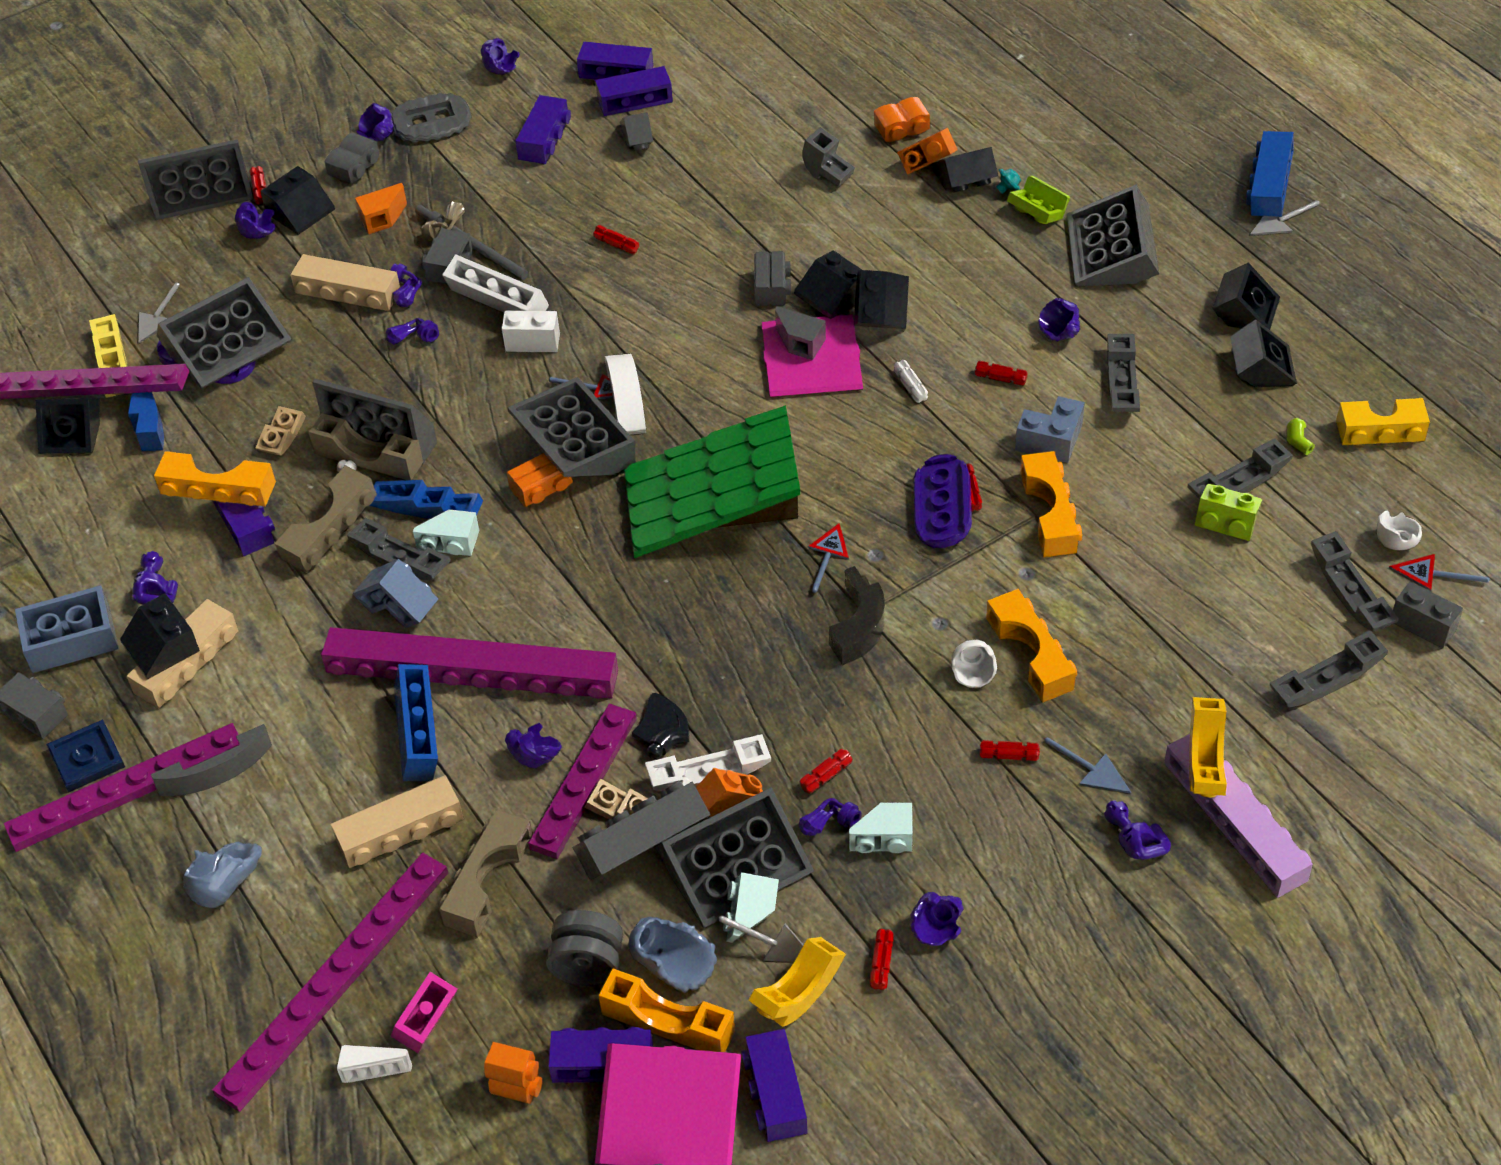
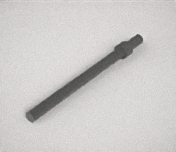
(476, 244)

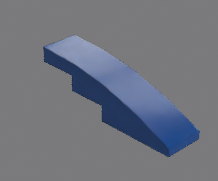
(418, 500)

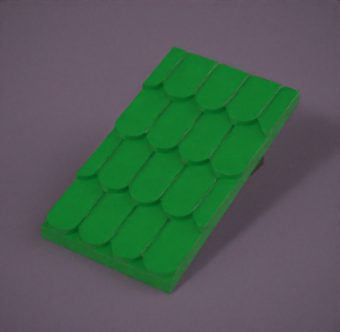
(714, 482)

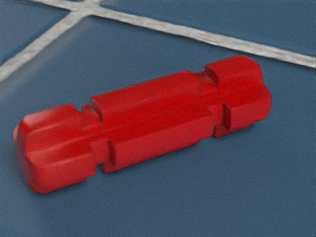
(258, 183)
(616, 239)
(1001, 373)
(976, 501)
(1009, 750)
(825, 771)
(881, 959)

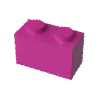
(423, 1012)

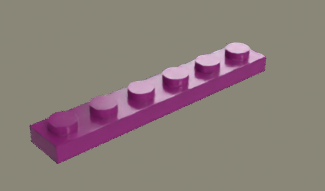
(581, 781)

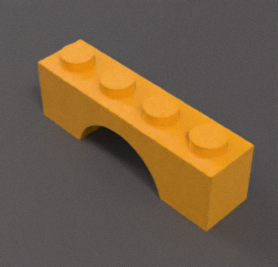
(246, 484)
(1056, 529)
(1015, 619)
(634, 1003)

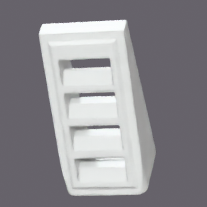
(366, 1062)

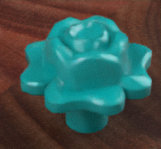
(1009, 180)

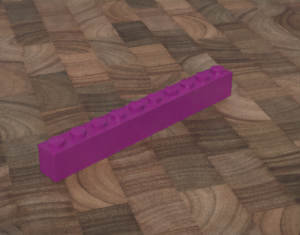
(473, 662)

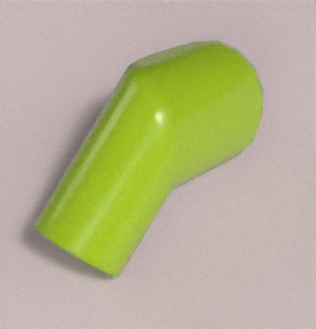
(1296, 437)

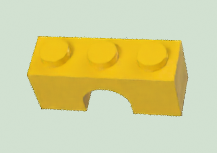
(1362, 426)

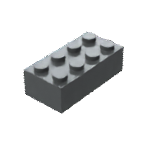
(635, 833)

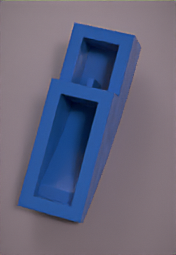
(146, 421)

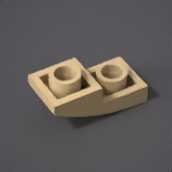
(282, 431)
(611, 801)

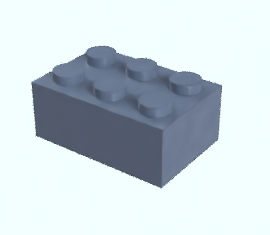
(66, 629)

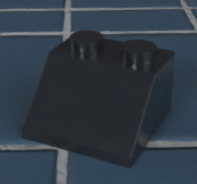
(965, 169)
(297, 200)
(829, 284)
(1245, 298)
(881, 299)
(1262, 357)
(67, 425)
(158, 637)

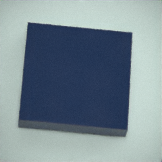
(85, 755)

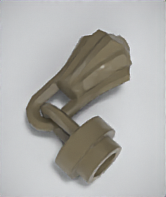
(453, 213)

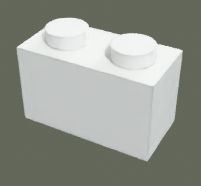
(530, 331)

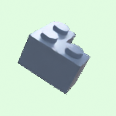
(1051, 432)
(398, 591)

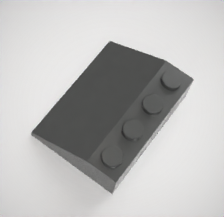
(196, 179)
(1113, 240)
(222, 333)
(375, 416)
(575, 430)
(742, 839)

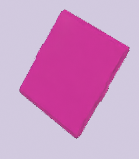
(832, 369)
(667, 1106)

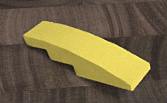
(108, 344)

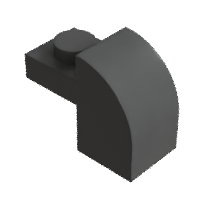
(821, 158)

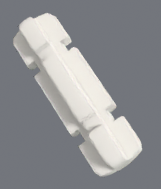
(910, 381)

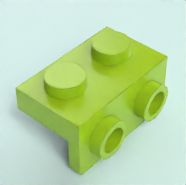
(1040, 200)
(1227, 511)

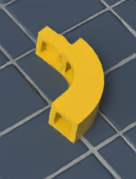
(1207, 747)
(801, 984)

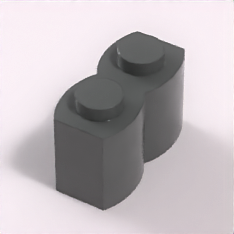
(352, 158)

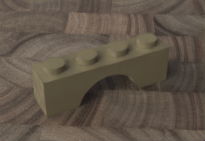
(337, 440)
(306, 543)
(501, 842)

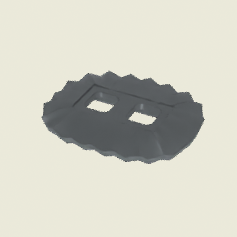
(428, 108)

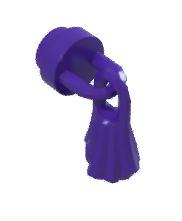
(405, 295)
(426, 331)
(816, 820)

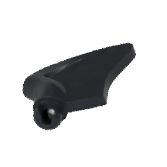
(662, 726)

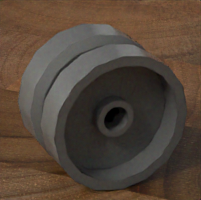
(584, 947)

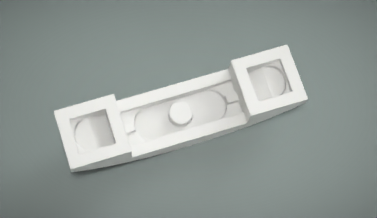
(626, 393)
(744, 758)

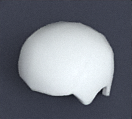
(1398, 531)
(973, 663)

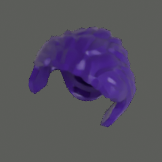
(496, 57)
(375, 123)
(253, 224)
(1059, 320)
(532, 748)
(935, 918)

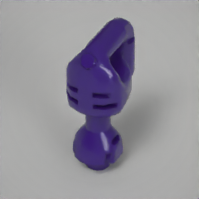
(149, 584)
(1137, 835)

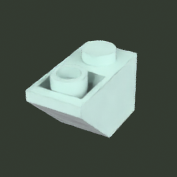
(449, 533)
(883, 829)
(752, 902)

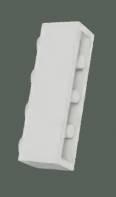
(492, 287)

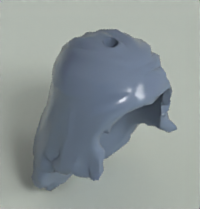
(216, 876)
(685, 956)

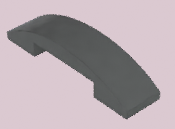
(1122, 373)
(1249, 474)
(376, 543)
(1349, 585)
(1331, 674)
(216, 770)

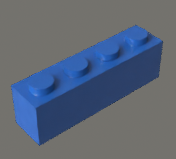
(1271, 173)
(415, 723)

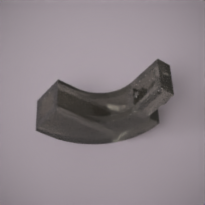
(863, 630)

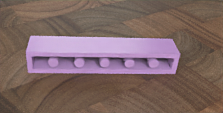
(1247, 826)

